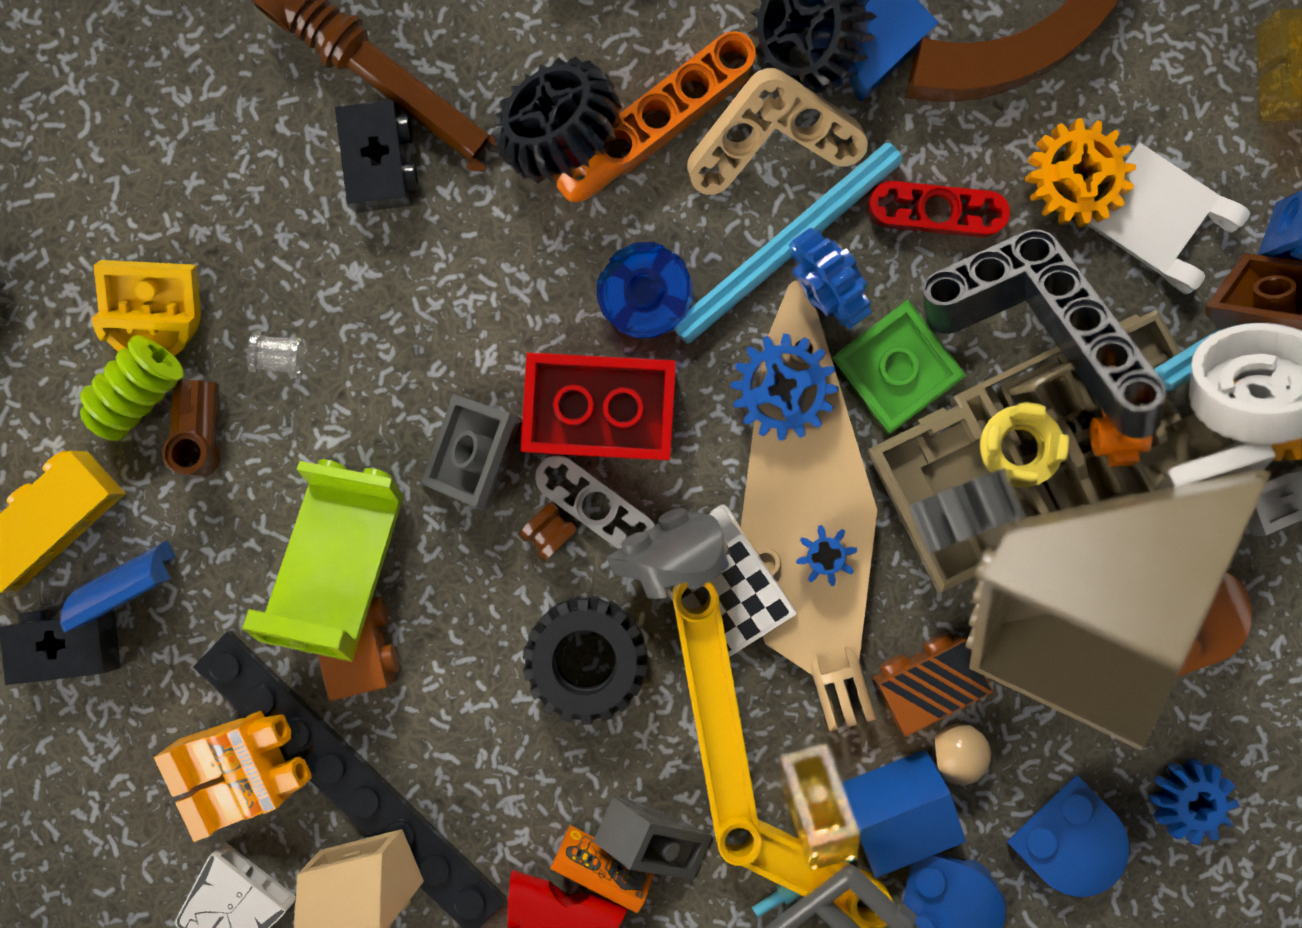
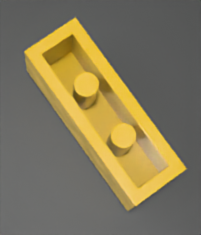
(52, 515)

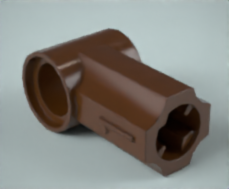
(193, 421)

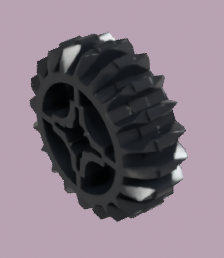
(829, 40)
(557, 120)

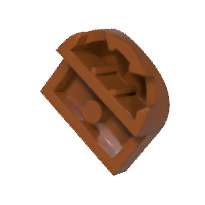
(1223, 627)

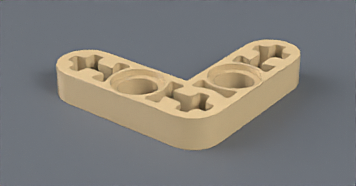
(778, 115)

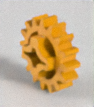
(1092, 154)

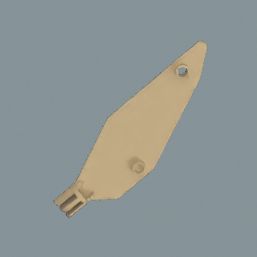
(789, 494)

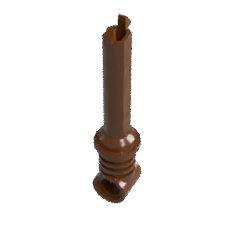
(345, 45)

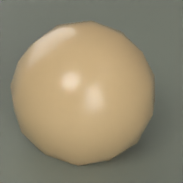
(962, 754)

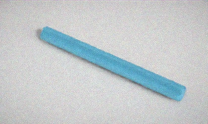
(777, 250)

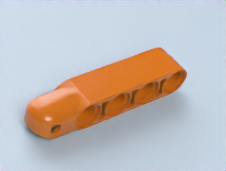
(670, 99)

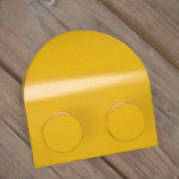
(146, 301)

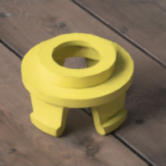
(1051, 443)

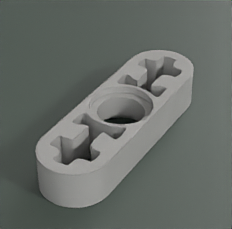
(574, 474)

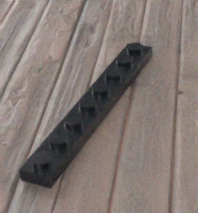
(351, 780)

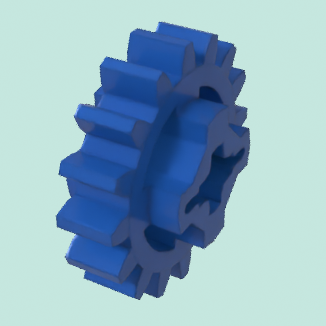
(830, 278)
(764, 394)

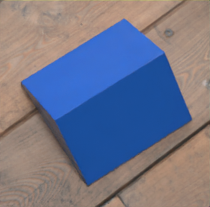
(903, 813)

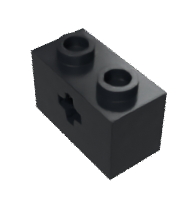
(360, 133)
(32, 654)

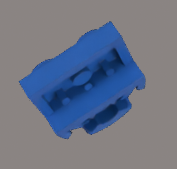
(1074, 842)
(954, 894)

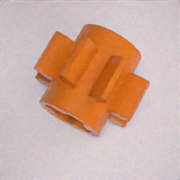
(1119, 448)

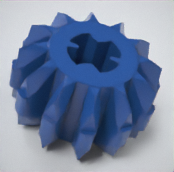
(1202, 816)

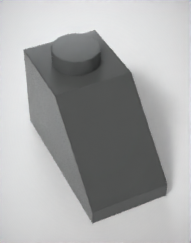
(651, 839)

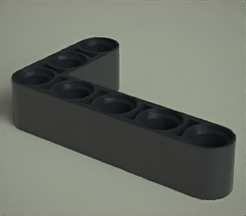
(1041, 273)

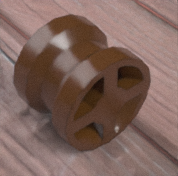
(547, 531)

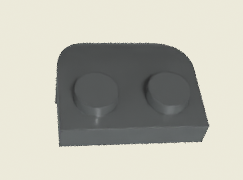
(675, 551)

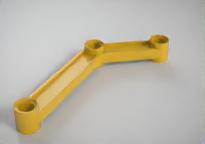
(726, 768)

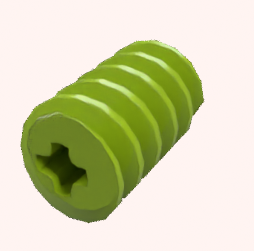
(129, 388)

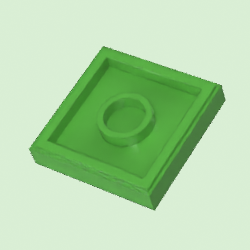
(898, 367)

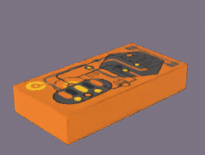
(599, 871)

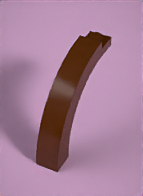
(988, 68)

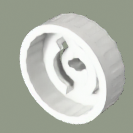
(1263, 404)

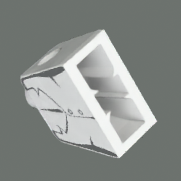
(233, 895)

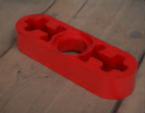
(971, 226)

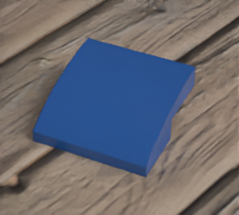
(116, 587)

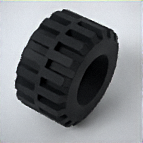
(579, 701)

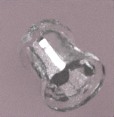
(276, 354)

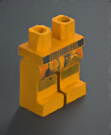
(233, 772)

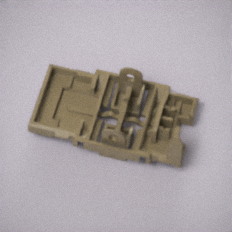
(921, 465)

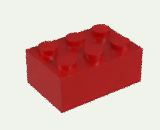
(598, 406)

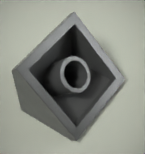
(471, 452)

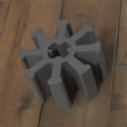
(966, 510)

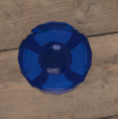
(645, 290)

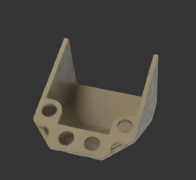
(1107, 599)

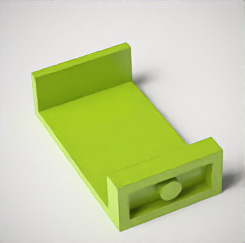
(330, 561)

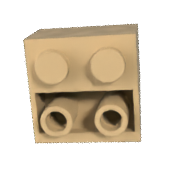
(357, 884)

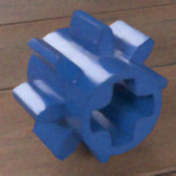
(818, 567)

